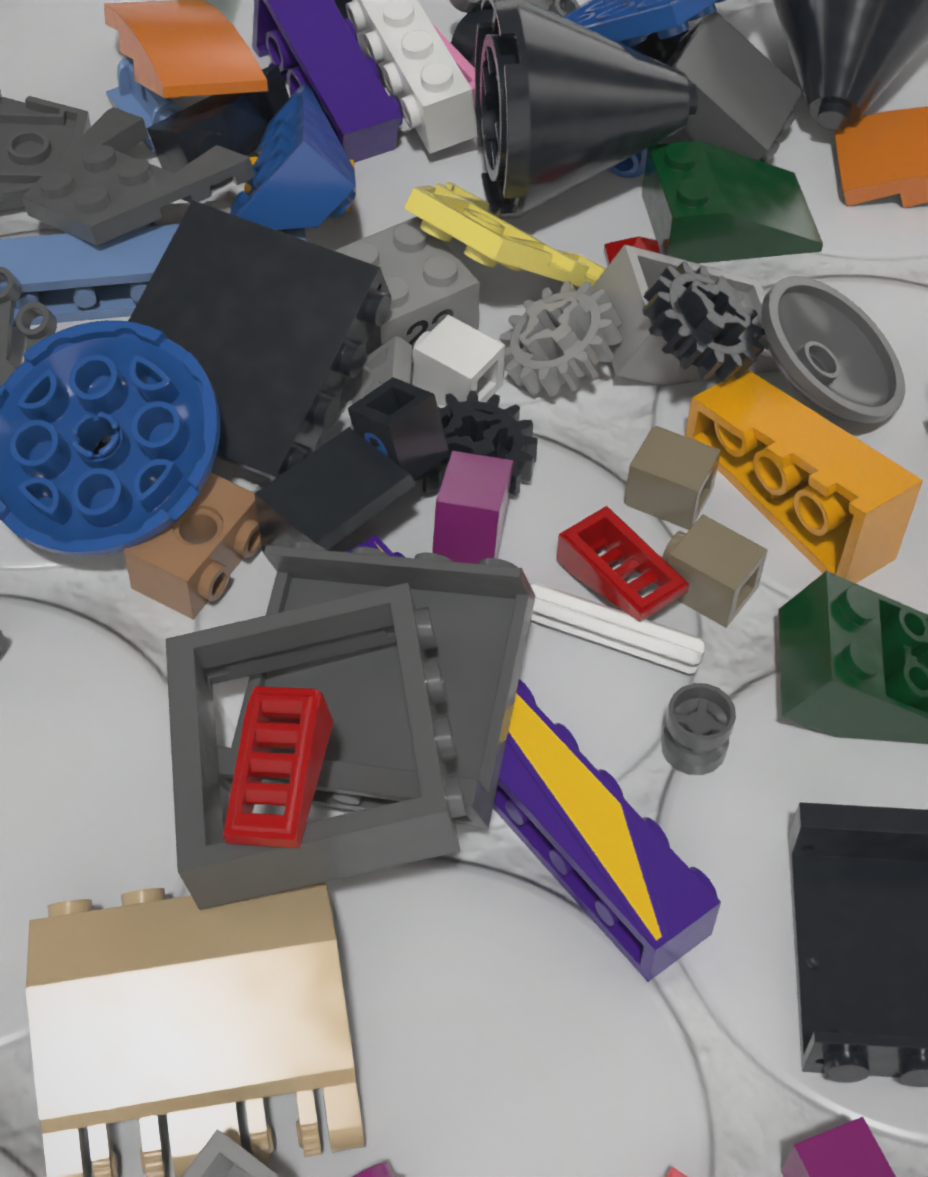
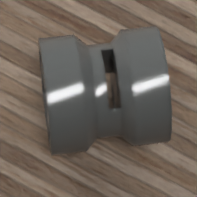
(698, 728)

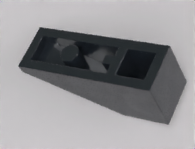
(223, 120)

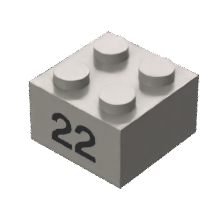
(422, 280)

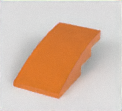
(184, 48)
(885, 157)

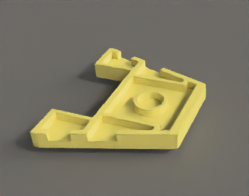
(459, 214)

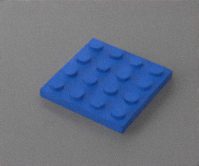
(633, 19)

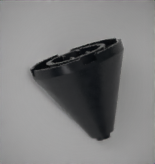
(850, 51)
(563, 104)

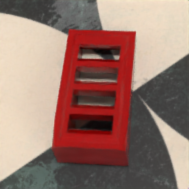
(607, 531)
(277, 720)

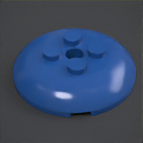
(95, 386)

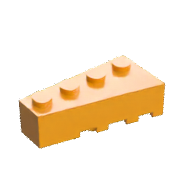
(807, 475)

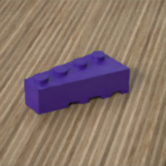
(323, 51)

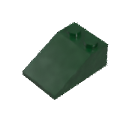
(724, 205)

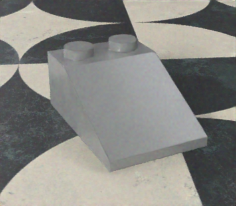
(641, 353)

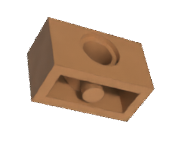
(199, 550)

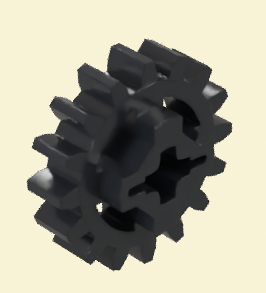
(703, 322)
(485, 431)

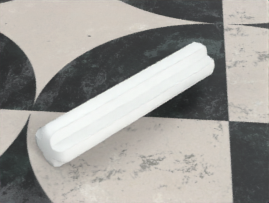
(617, 629)

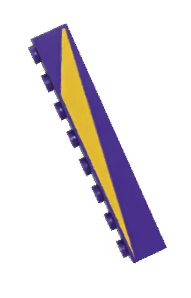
(596, 842)

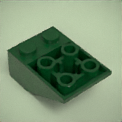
(854, 663)

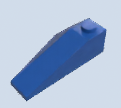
(299, 170)

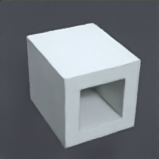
(457, 361)

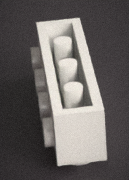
(417, 70)

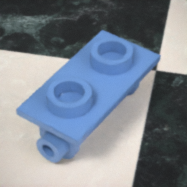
(139, 100)

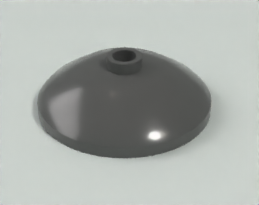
(831, 351)

